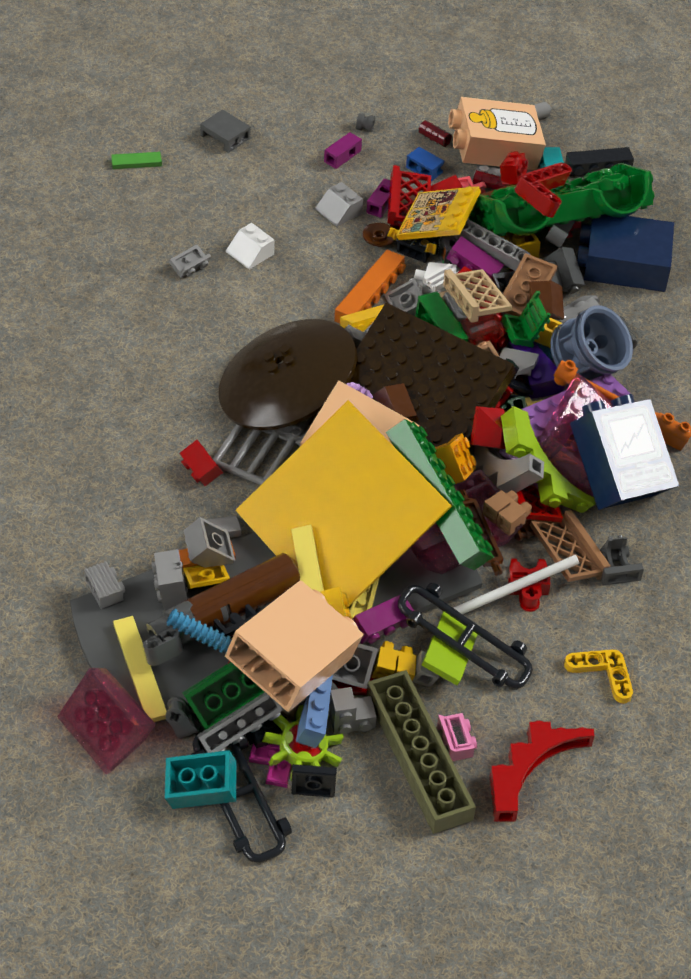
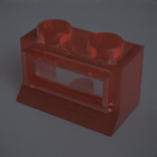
(485, 329)

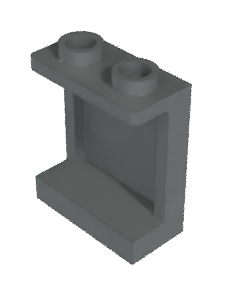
(226, 129)

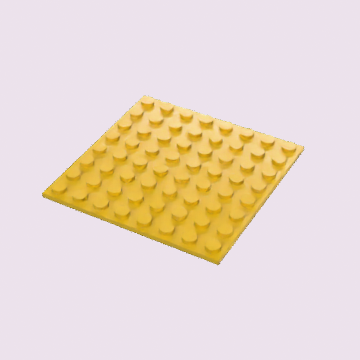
(355, 495)

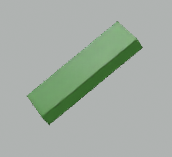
(136, 160)

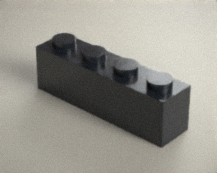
(595, 160)

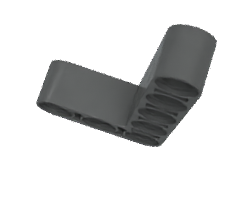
(559, 233)

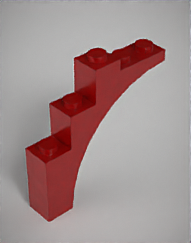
(525, 757)

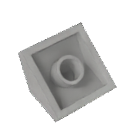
(405, 297)

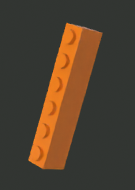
(372, 284)

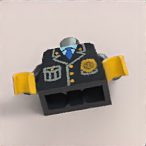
(415, 248)

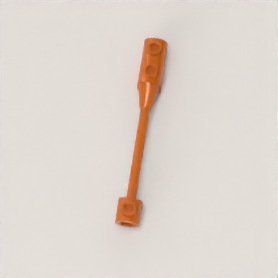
(673, 432)

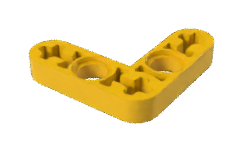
(607, 664)

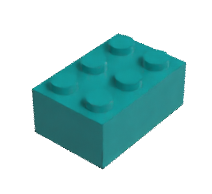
(200, 779)

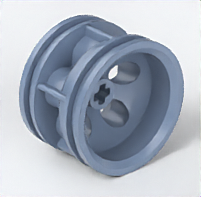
(594, 342)

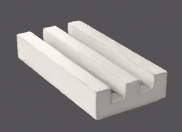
(437, 276)

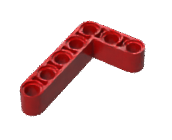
(536, 187)

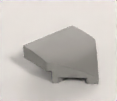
(523, 359)

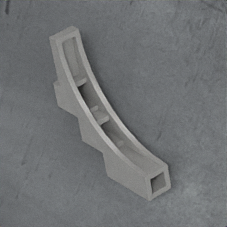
(508, 474)

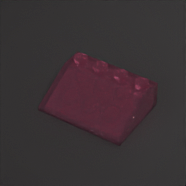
(105, 719)

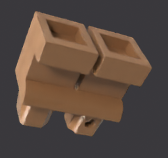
(505, 511)

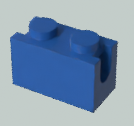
(425, 163)

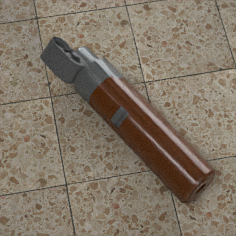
(250, 587)

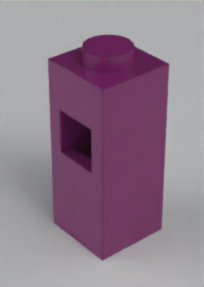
(342, 150)
(379, 200)

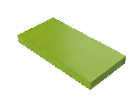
(444, 659)

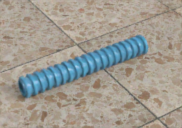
(199, 631)

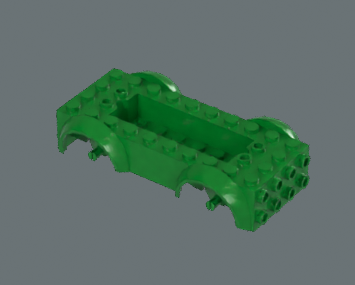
(606, 191)

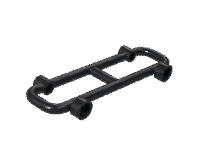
(516, 650)
(279, 828)

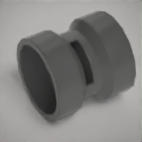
(365, 122)

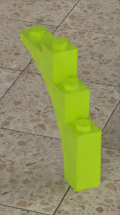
(554, 487)

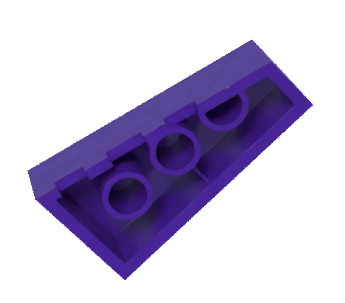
(541, 376)

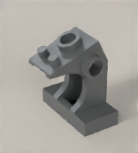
(616, 550)

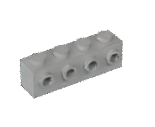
(239, 723)

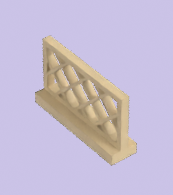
(465, 299)

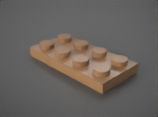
(518, 289)

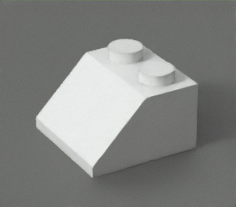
(251, 246)

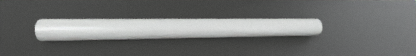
(517, 585)

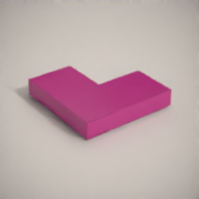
(277, 774)

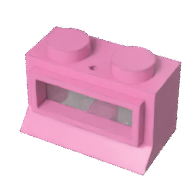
(457, 736)

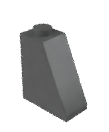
(568, 269)

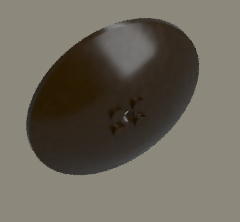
(272, 395)

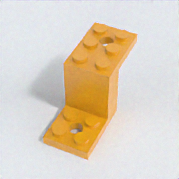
(457, 458)

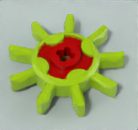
(299, 753)

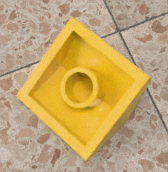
(199, 576)

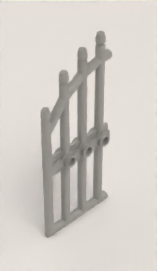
(291, 434)

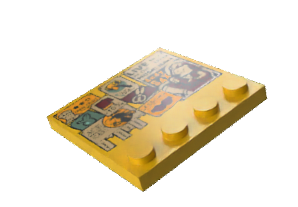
(439, 213)

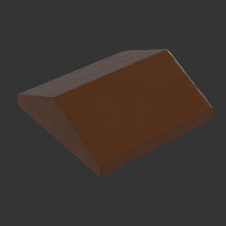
(550, 297)
(396, 399)

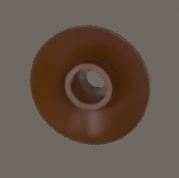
(376, 234)

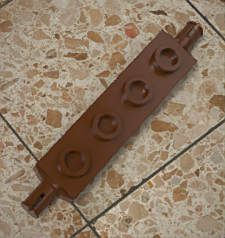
(479, 518)

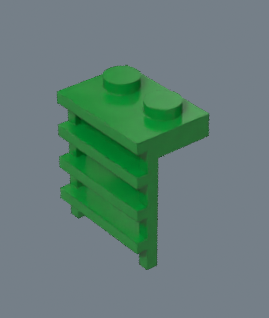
(521, 328)

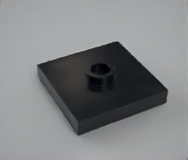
(313, 780)

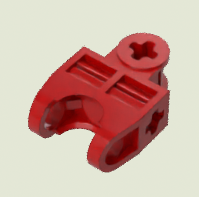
(531, 594)

